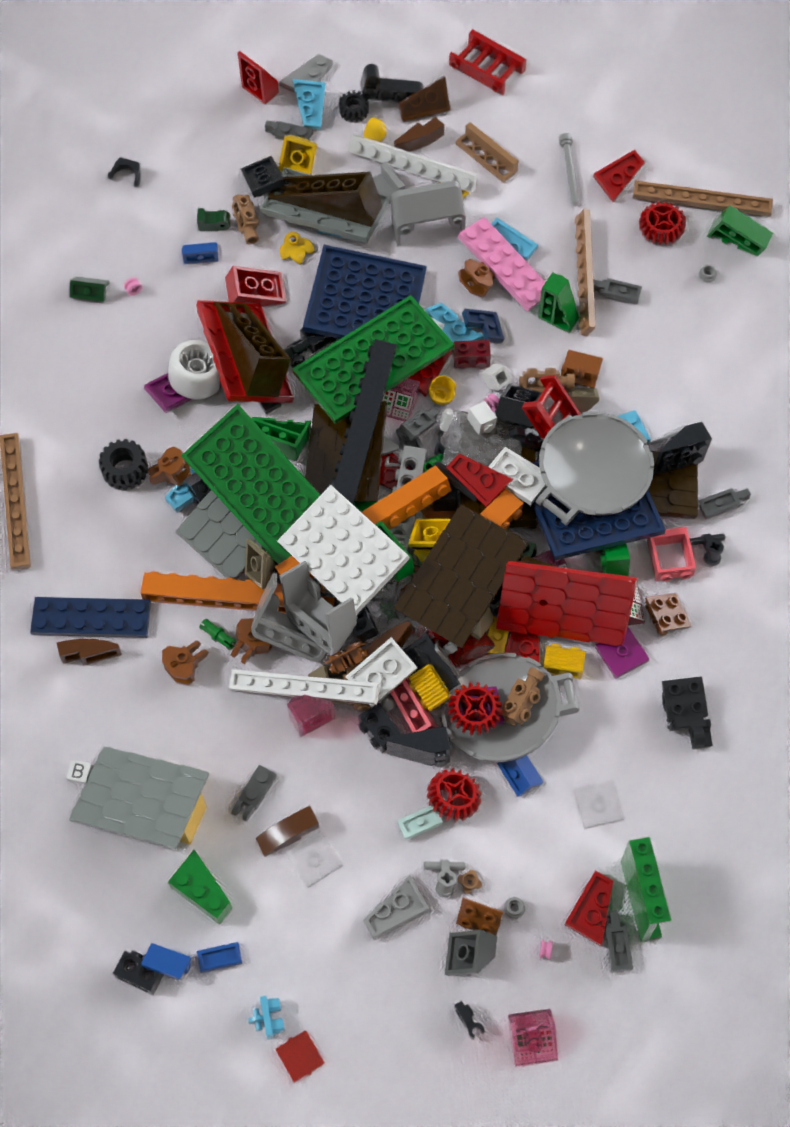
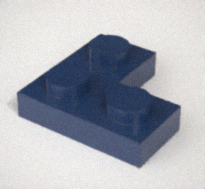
(487, 321)

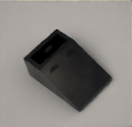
(684, 449)

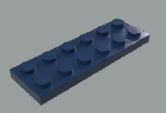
(91, 617)

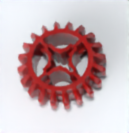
(663, 229)
(464, 696)
(462, 804)

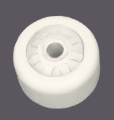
(193, 370)

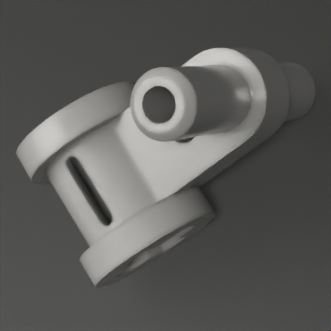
(446, 878)

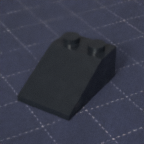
(425, 746)

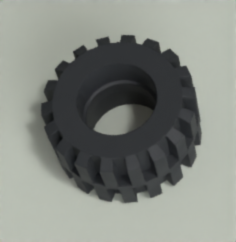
(128, 476)

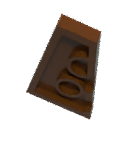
(427, 101)

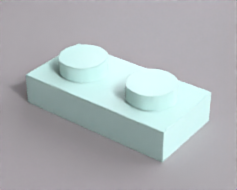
(419, 822)

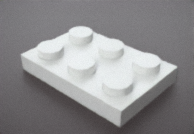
(527, 477)
(384, 666)

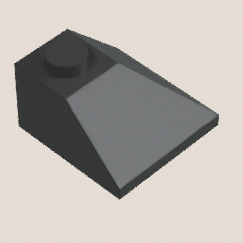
(469, 952)

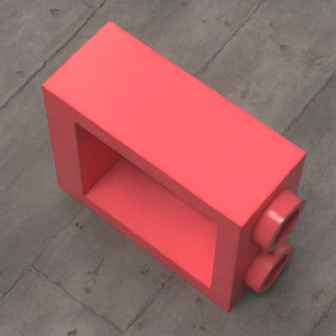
(671, 536)

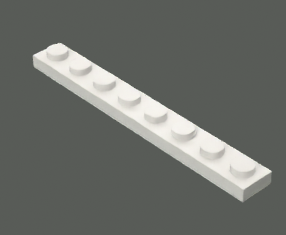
(411, 162)
(299, 685)

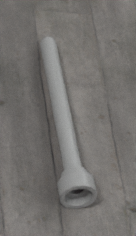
(566, 141)

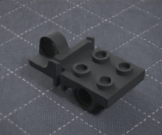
(686, 707)

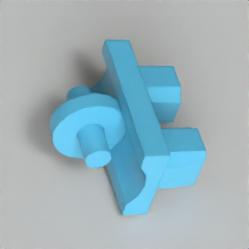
(271, 1026)

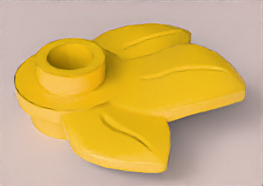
(296, 249)

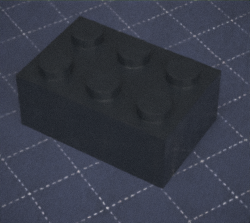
(511, 405)

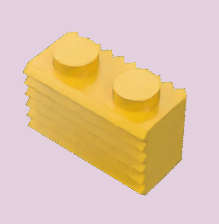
(564, 660)
(429, 687)

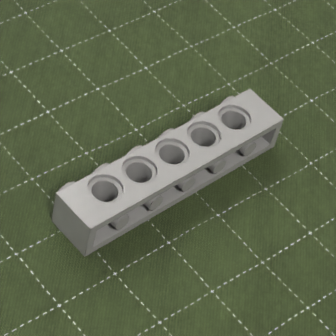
(410, 456)

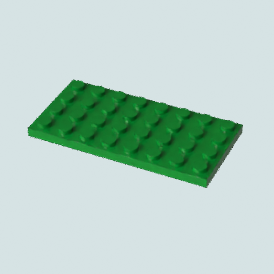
(336, 371)
(252, 478)

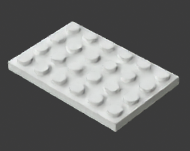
(343, 549)

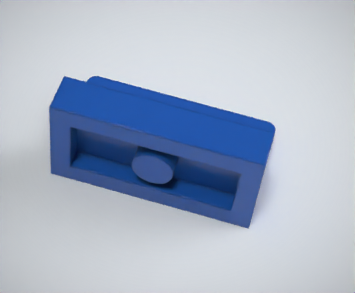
(200, 253)
(520, 775)
(166, 961)

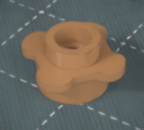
(463, 880)

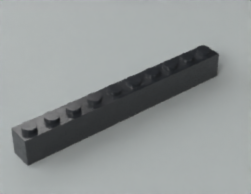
(363, 419)

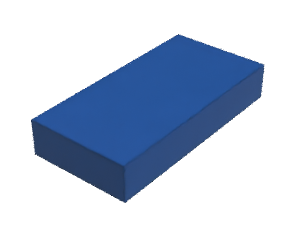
(219, 957)

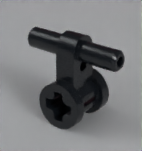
(712, 546)

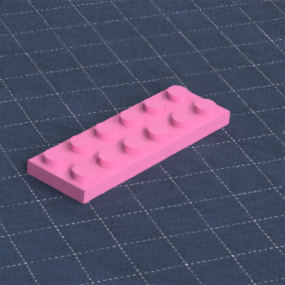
(504, 262)

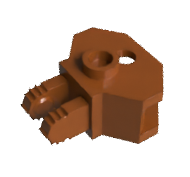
(478, 276)
(170, 468)
(248, 642)
(181, 663)

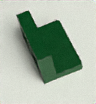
(88, 288)

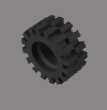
(353, 114)

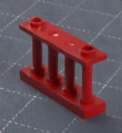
(488, 48)
(537, 414)

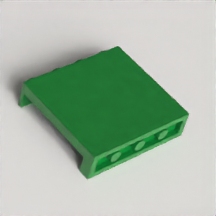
(645, 888)

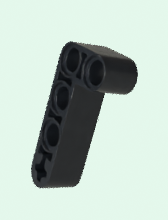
(385, 88)

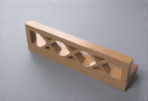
(492, 149)

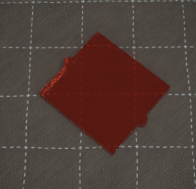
(300, 1056)

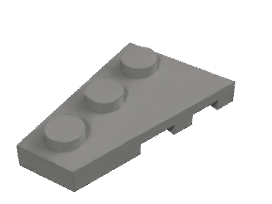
(311, 71)
(397, 910)

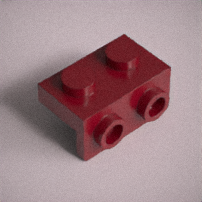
(472, 354)

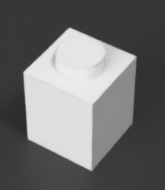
(496, 377)
(482, 418)

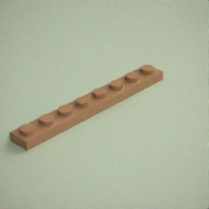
(702, 198)
(585, 272)
(15, 501)

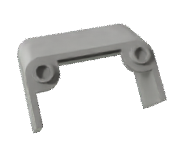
(426, 205)
(314, 615)
(277, 629)

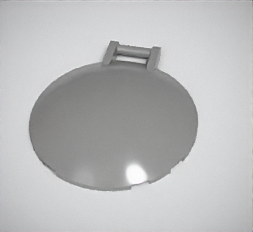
(594, 465)
(506, 741)

